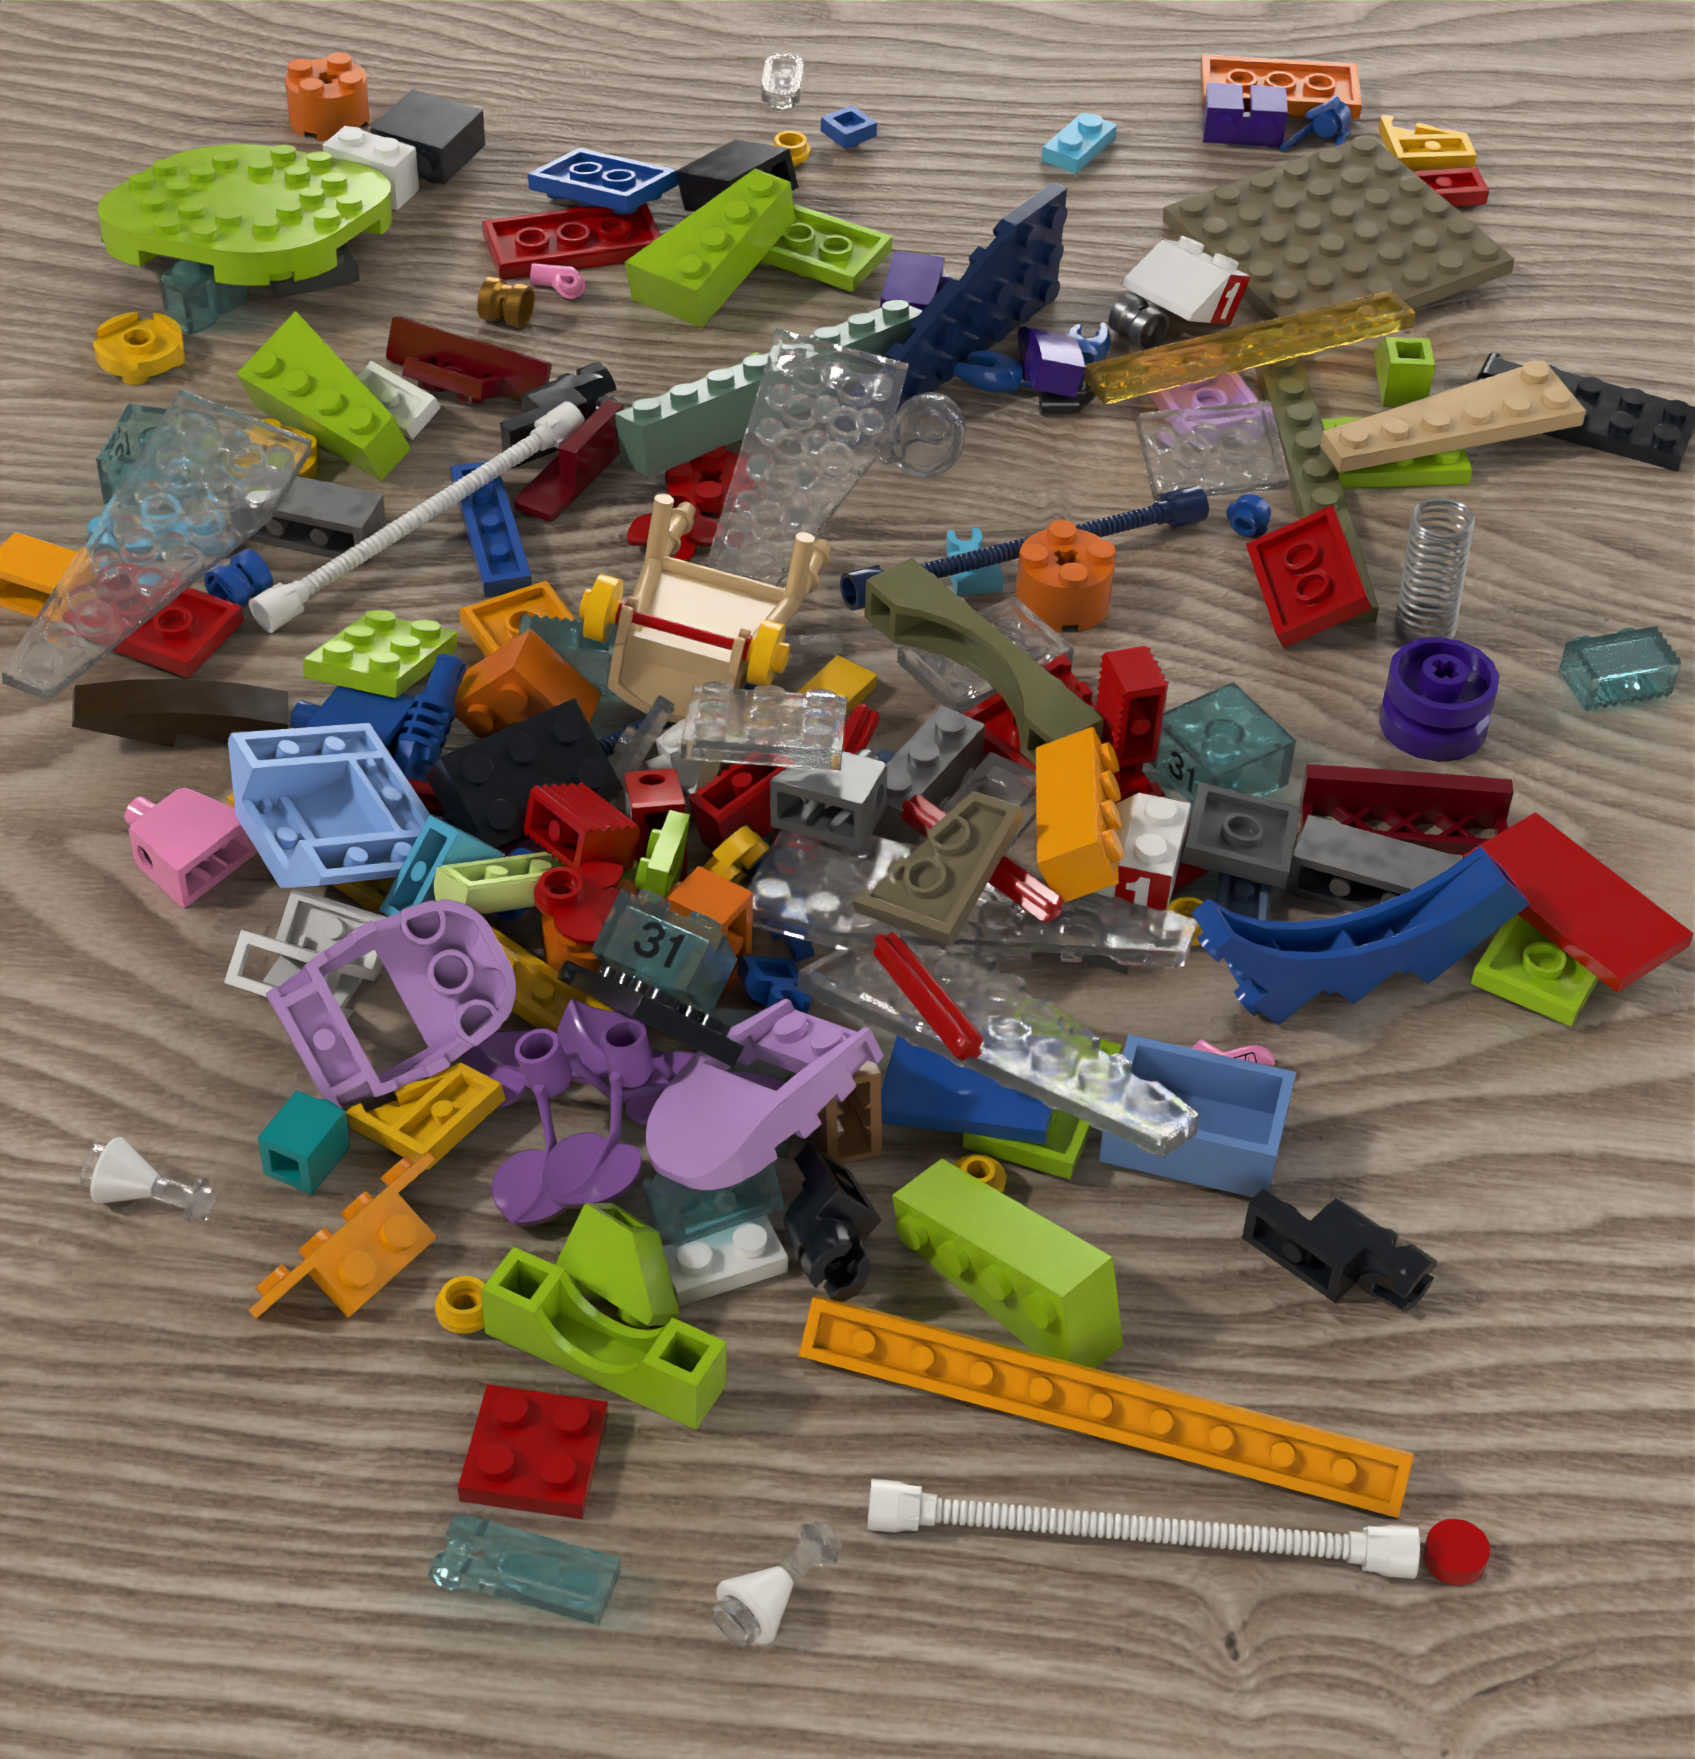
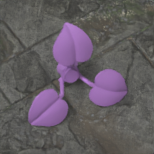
(612, 1043)
(539, 1062)

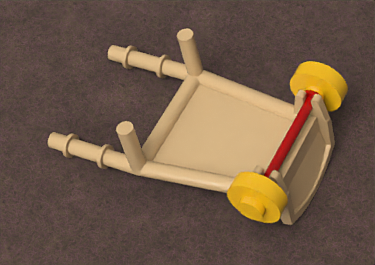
(694, 620)

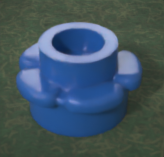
(1249, 515)

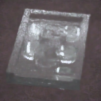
(1213, 447)
(962, 688)

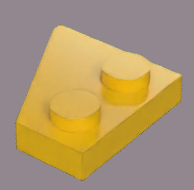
(1427, 146)
(430, 1113)

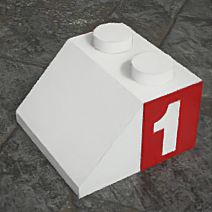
(1189, 281)
(1152, 849)

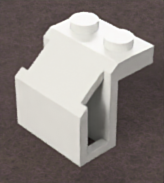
(306, 930)

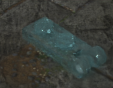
(526, 1569)

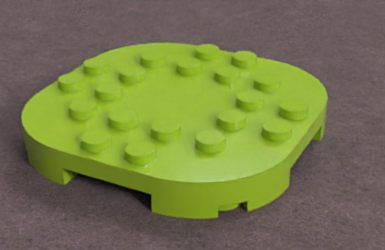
(245, 211)

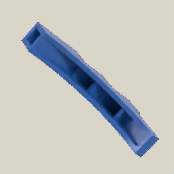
(1418, 931)

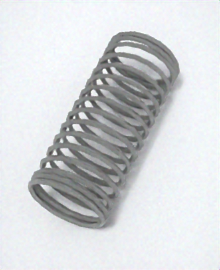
(1434, 540)

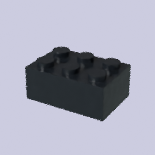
(490, 781)

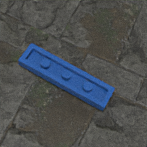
(493, 535)

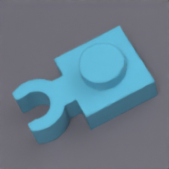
(977, 581)

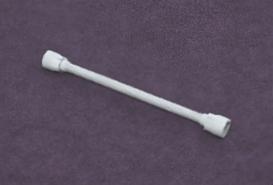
(284, 602)
(1381, 1549)

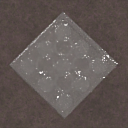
(764, 726)

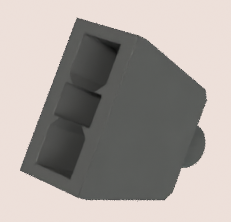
(832, 803)

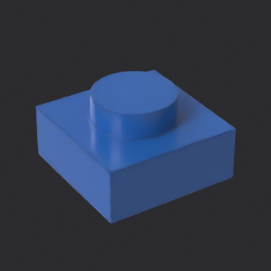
(848, 126)

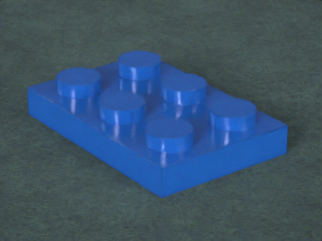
(602, 180)

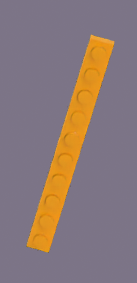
(1108, 1405)

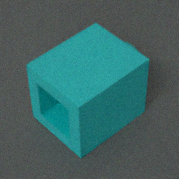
(304, 1142)

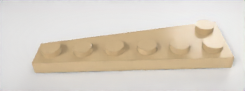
(1476, 414)

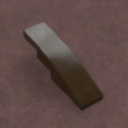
(164, 707)

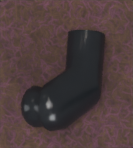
(1060, 404)

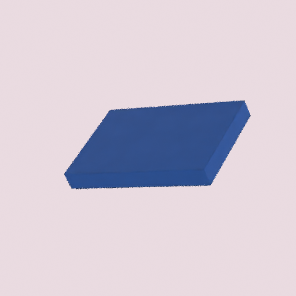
(938, 1095)

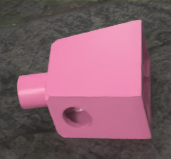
(186, 842)

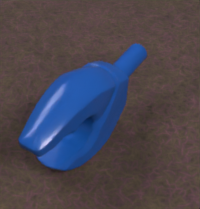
(1094, 348)
(991, 372)

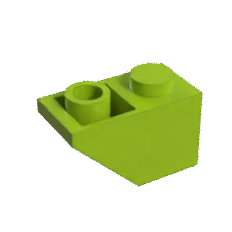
(1403, 369)
(622, 1262)

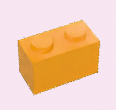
(30, 572)

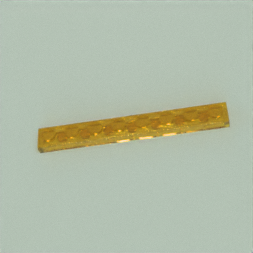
(1248, 346)

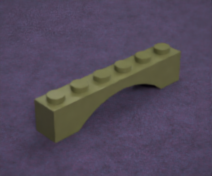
(924, 613)

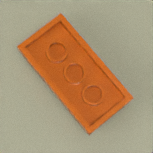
(1305, 81)

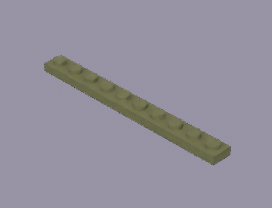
(1311, 472)

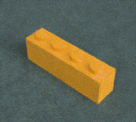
(1077, 814)

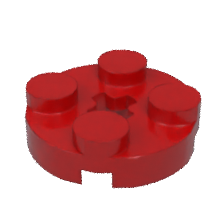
(704, 479)

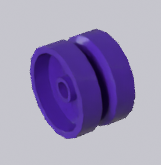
(1438, 699)

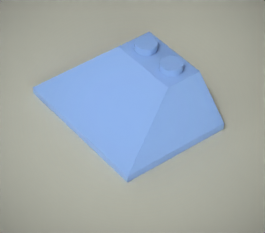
(324, 803)

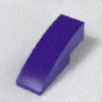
(1050, 361)

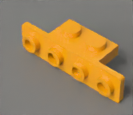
(365, 1252)

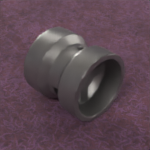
(1142, 323)

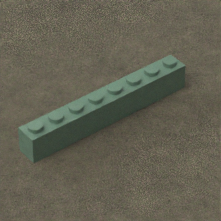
(717, 409)

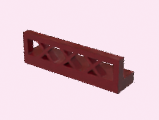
(1407, 801)

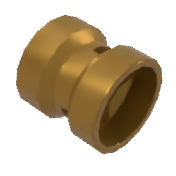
(506, 302)

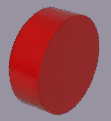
(1456, 1552)

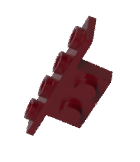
(462, 363)
(576, 466)

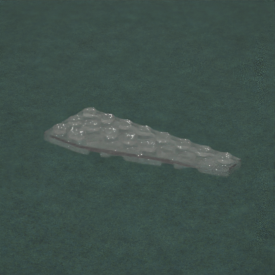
(807, 445)
(179, 511)
(810, 886)
(1024, 1045)

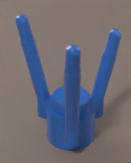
(1328, 121)

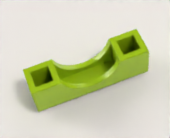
(544, 1314)

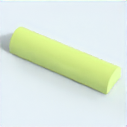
(498, 882)

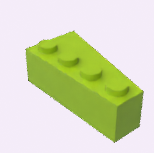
(713, 249)
(313, 390)
(1013, 1264)

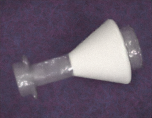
(121, 1174)
(755, 1602)

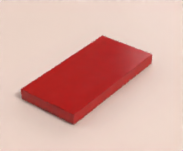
(567, 238)
(1585, 904)

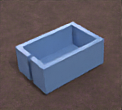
(1239, 1119)

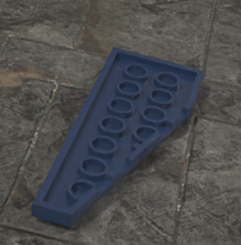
(992, 298)

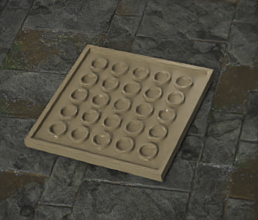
(1339, 232)

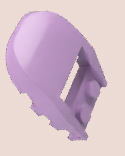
(443, 970)
(723, 1128)

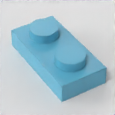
(1079, 142)

